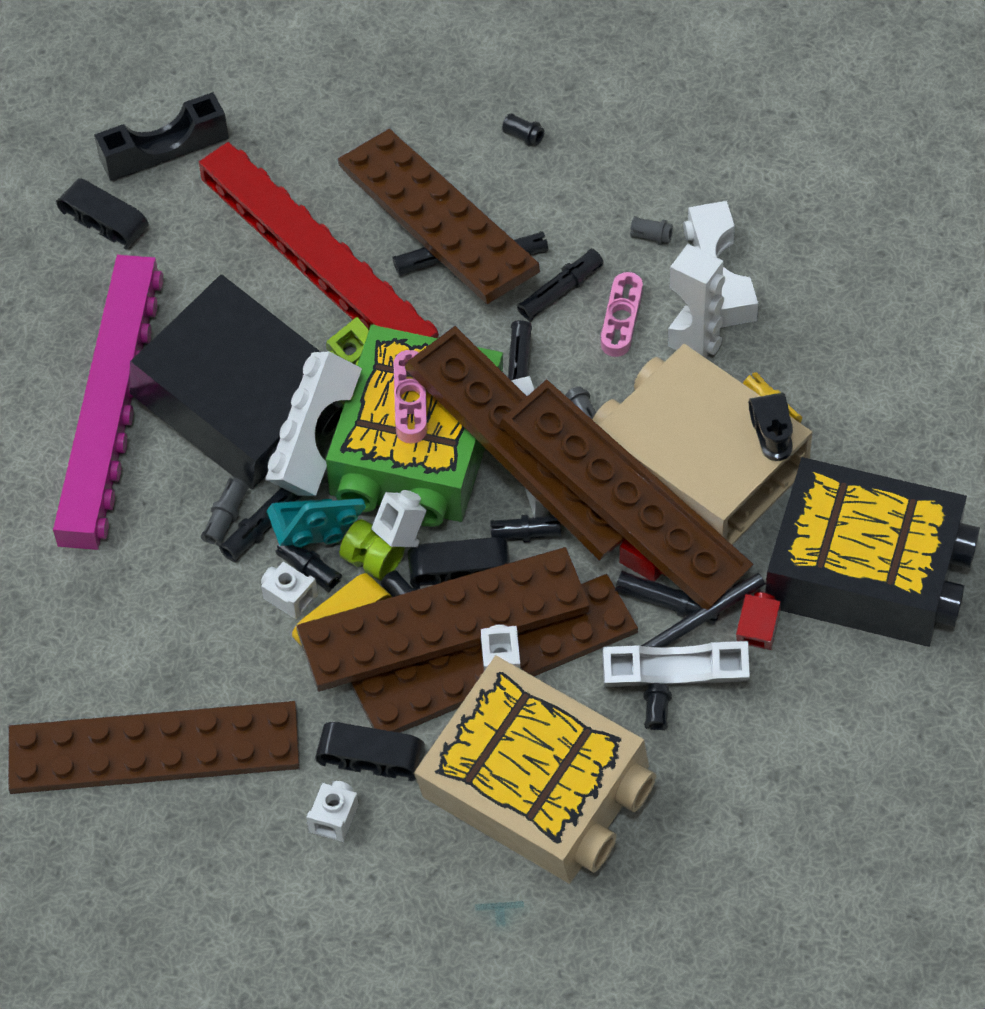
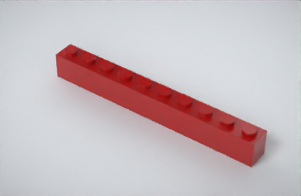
(307, 243)

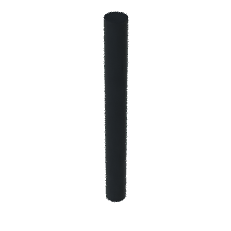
(703, 615)

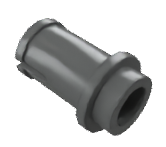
(652, 230)
(581, 399)

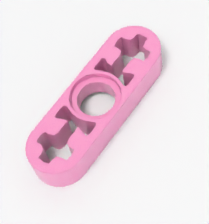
(617, 303)
(402, 407)

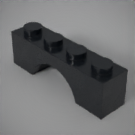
(195, 127)

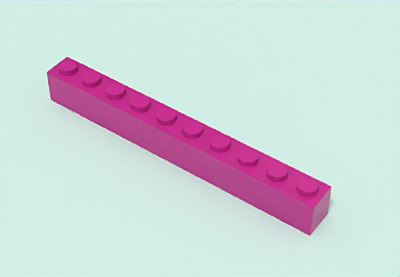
(106, 404)

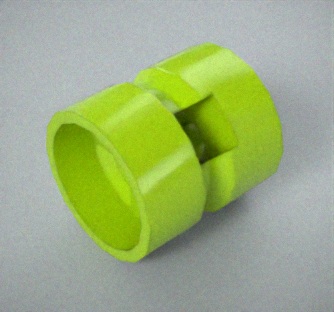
(367, 549)

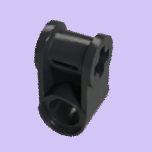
(773, 425)

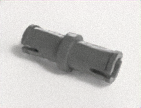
(224, 511)

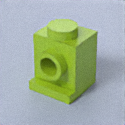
(353, 335)

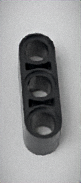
(103, 212)
(454, 559)
(369, 749)

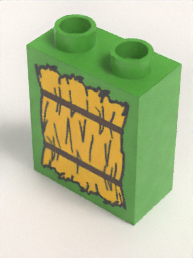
(372, 460)

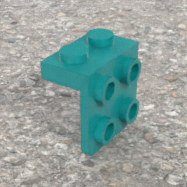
(313, 520)

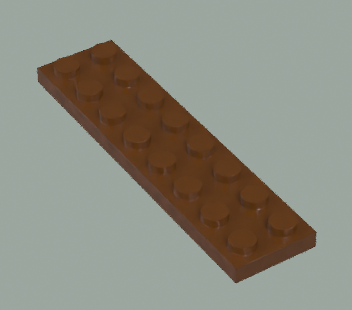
(439, 216)
(479, 399)
(626, 495)
(441, 618)
(441, 684)
(153, 747)

